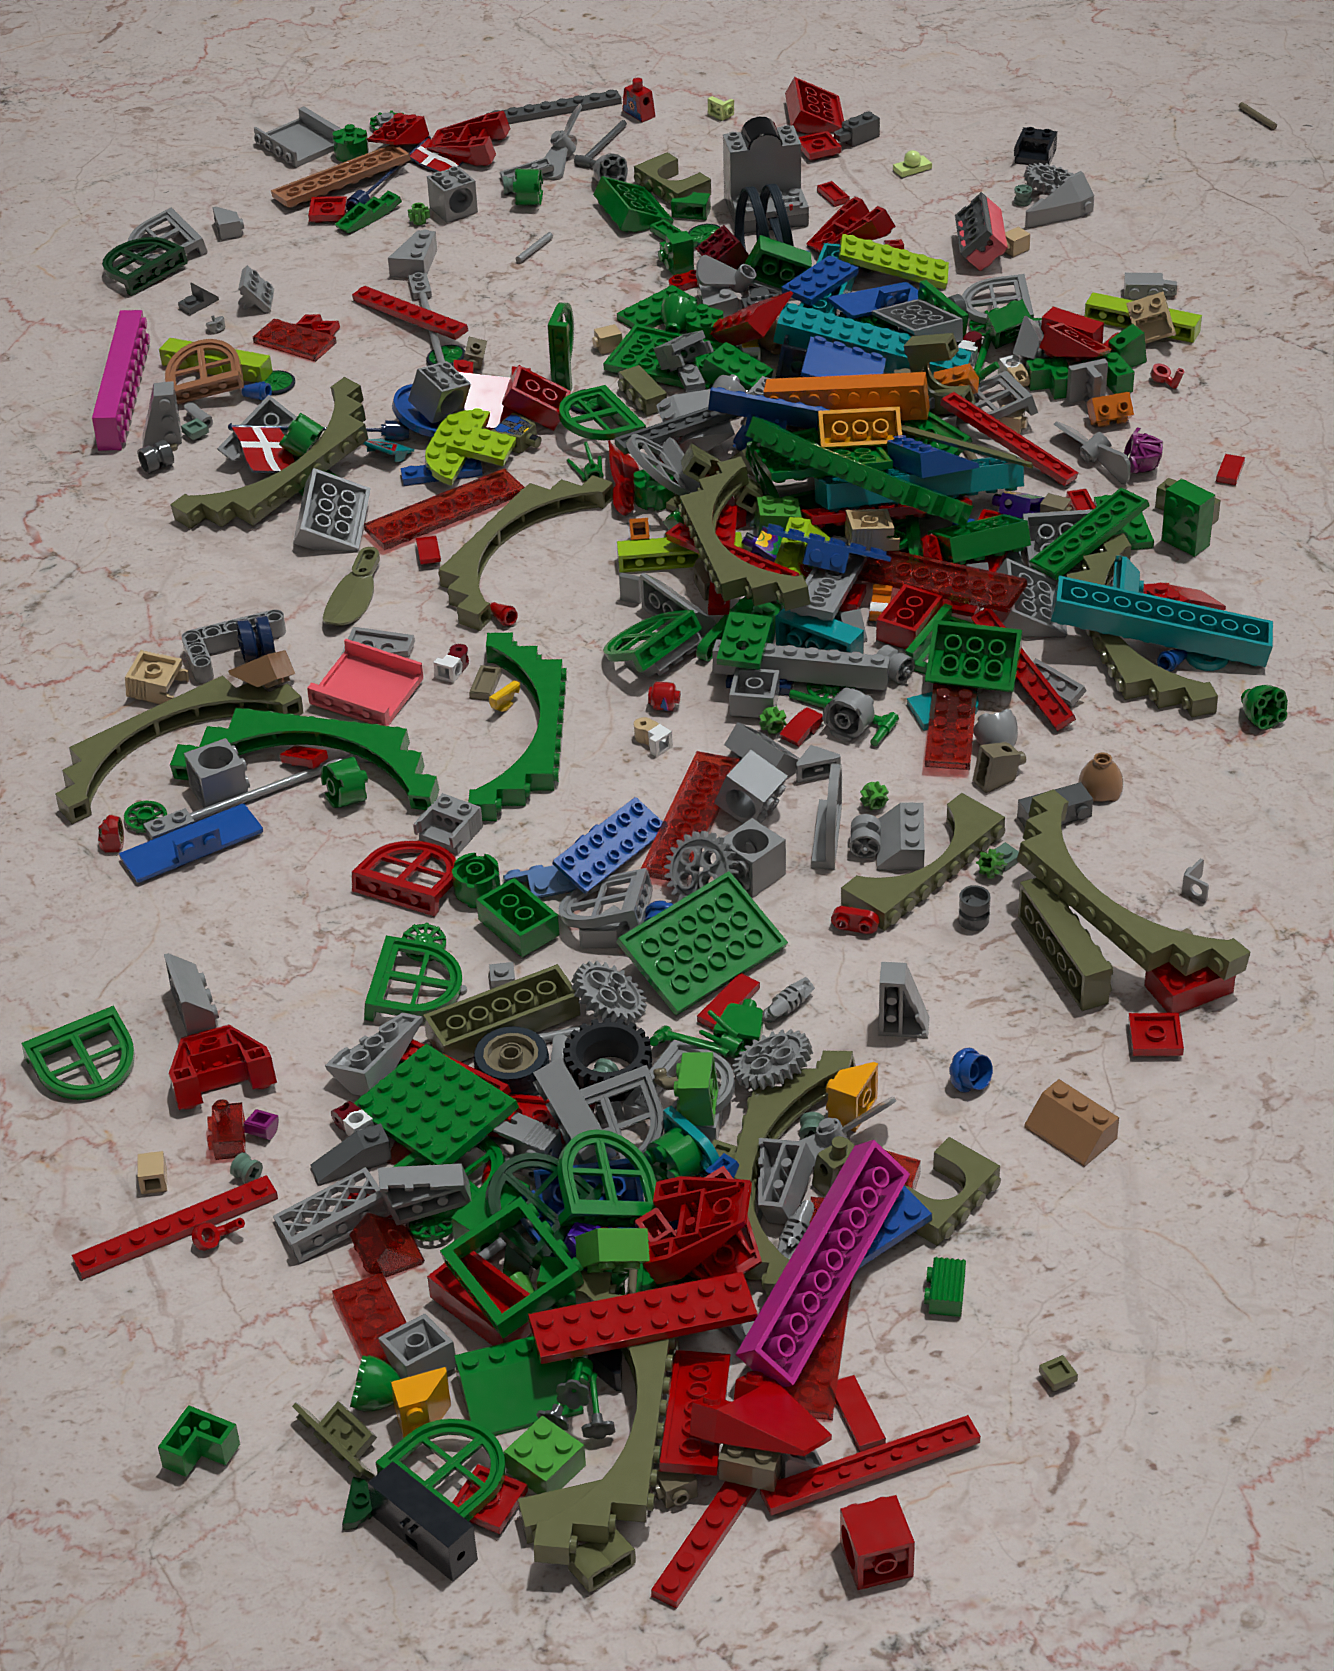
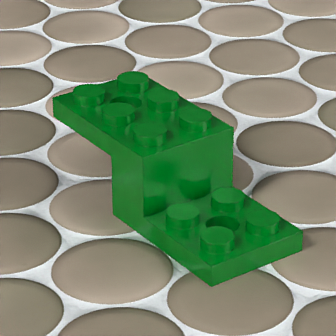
(749, 628)

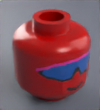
(663, 696)

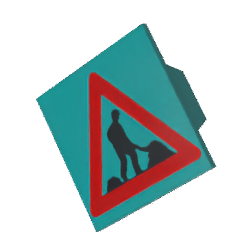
(388, 447)

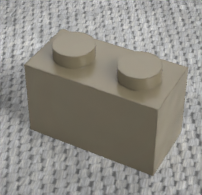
(750, 1467)

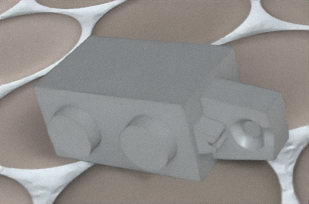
(1147, 284)

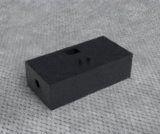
(423, 1521)

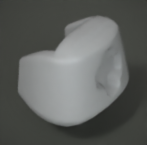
(216, 325)

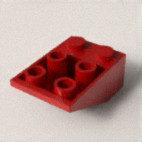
(401, 130)

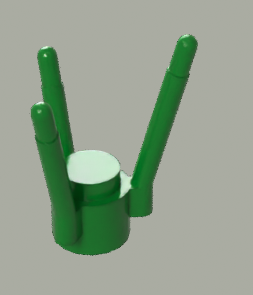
(590, 468)
(727, 1045)

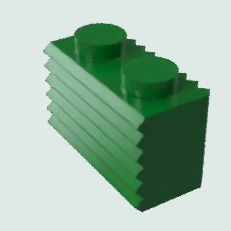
(947, 1286)

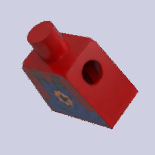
(638, 101)

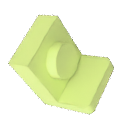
(720, 109)

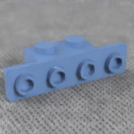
(542, 880)

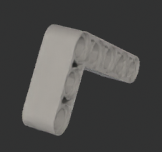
(220, 637)

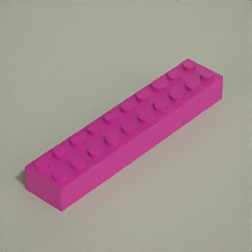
(120, 380)
(823, 1264)

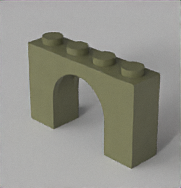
(656, 171)
(932, 348)
(700, 464)
(974, 1175)

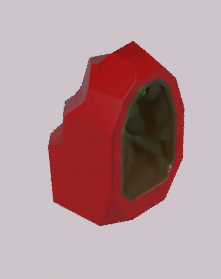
(111, 834)

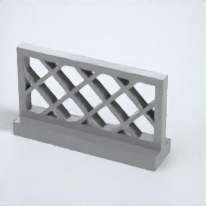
(336, 1224)

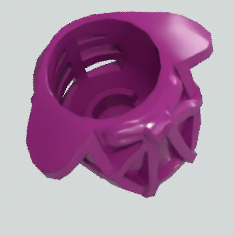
(1144, 452)

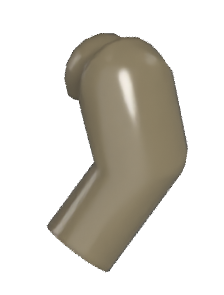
(662, 1080)

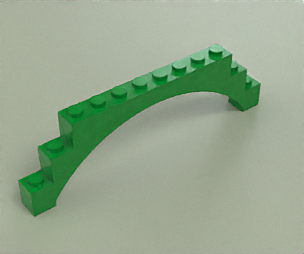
(871, 479)
(376, 743)
(538, 764)

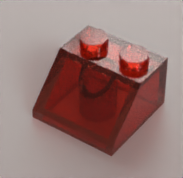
(385, 1246)

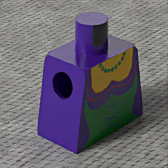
(1017, 503)
(765, 545)

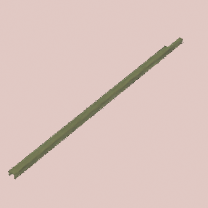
(965, 446)

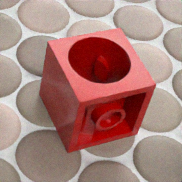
(877, 1542)

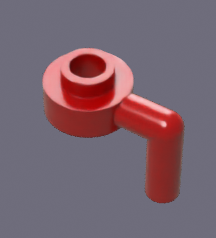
(1161, 374)
(212, 1233)

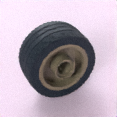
(512, 1057)

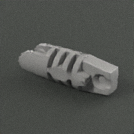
(788, 999)
(795, 1228)

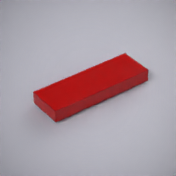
(735, 992)
(858, 1414)

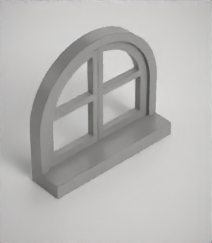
(180, 226)
(1021, 291)
(1012, 387)
(671, 456)
(828, 823)
(633, 908)
(622, 1083)
(636, 1103)

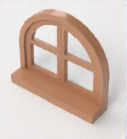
(206, 385)

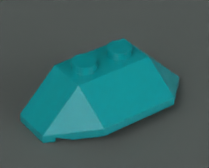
(1127, 575)

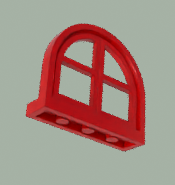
(399, 890)

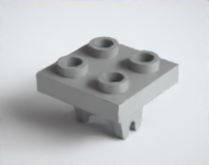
(255, 290)

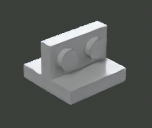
(1087, 381)

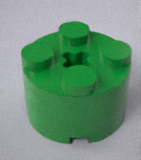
(350, 143)
(528, 187)
(703, 319)
(301, 436)
(650, 492)
(344, 782)
(474, 877)
(674, 1156)

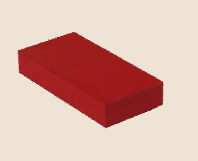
(833, 193)
(1230, 469)
(1080, 500)

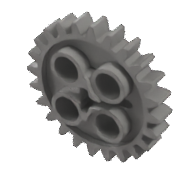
(1045, 177)
(681, 866)
(608, 992)
(772, 1059)

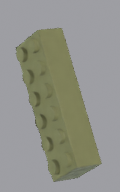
(1065, 944)
(527, 1003)

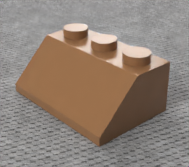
(267, 670)
(1072, 1123)

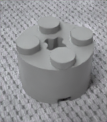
(849, 714)

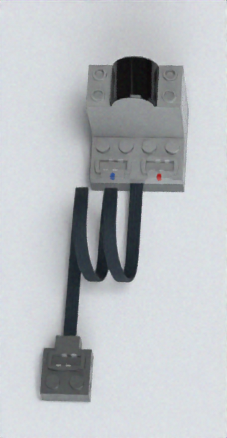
(764, 185)

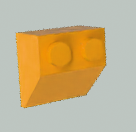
(852, 1092)
(421, 1399)

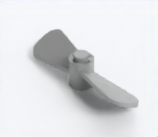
(562, 147)
(715, 273)
(1099, 449)
(831, 1128)

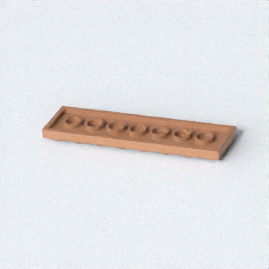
(340, 175)

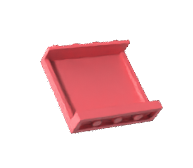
(367, 684)

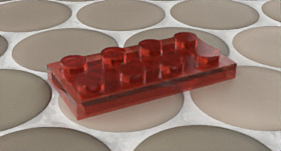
(294, 339)
(369, 1313)

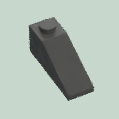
(360, 1150)

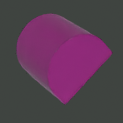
(261, 1124)

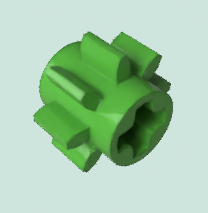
(418, 213)
(772, 720)
(874, 795)
(991, 859)

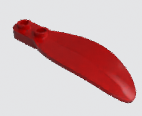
(623, 472)

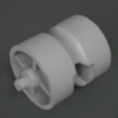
(900, 664)
(865, 836)

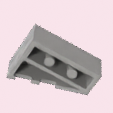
(414, 255)
(719, 298)
(162, 416)
(900, 1003)
(783, 1177)

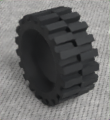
(603, 1041)

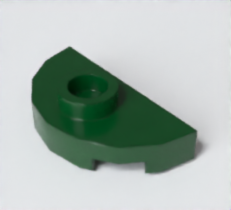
(358, 1504)

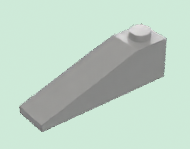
(1064, 203)
(266, 414)
(375, 1056)

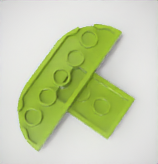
(462, 437)

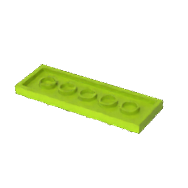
(893, 261)

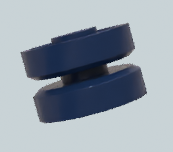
(253, 641)

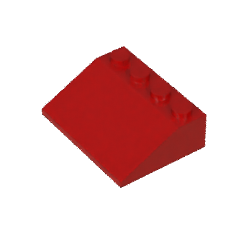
(813, 108)
(750, 321)

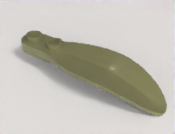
(354, 591)

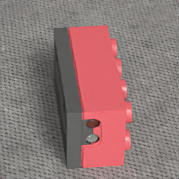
(981, 231)

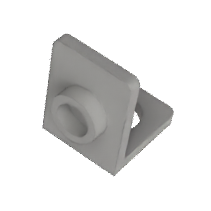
(1192, 877)

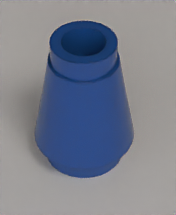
(257, 390)
(1171, 659)

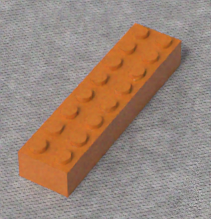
(857, 392)

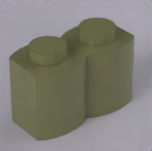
(599, 1562)

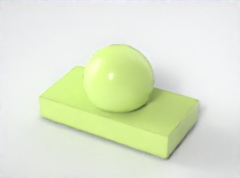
(912, 164)

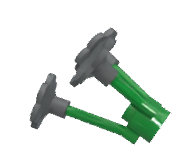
(575, 1393)

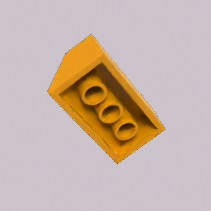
(858, 427)

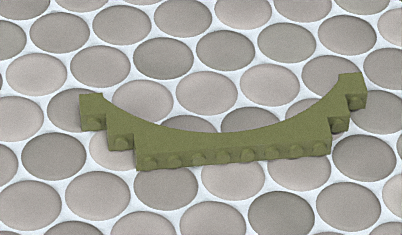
(259, 499)
(531, 505)
(730, 574)
(1132, 672)
(102, 752)
(1141, 939)
(768, 1117)
(627, 1485)

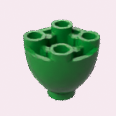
(674, 312)
(1265, 705)
(373, 1385)

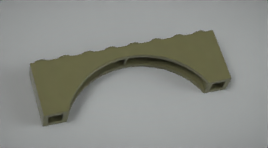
(973, 832)

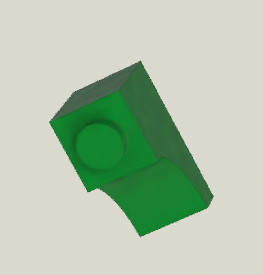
(691, 207)

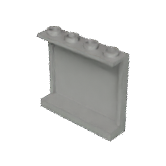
(300, 139)

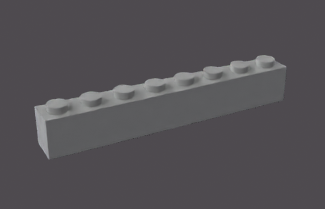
(820, 666)

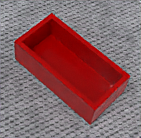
(500, 1288)

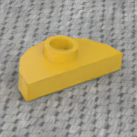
(502, 699)

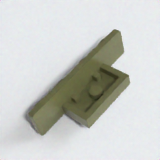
(344, 1432)

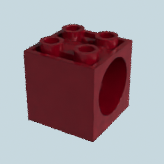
(724, 247)

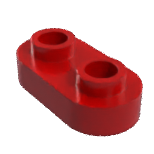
(684, 281)
(855, 920)

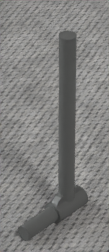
(587, 160)

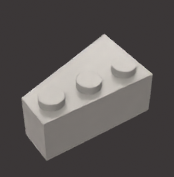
(423, 1190)

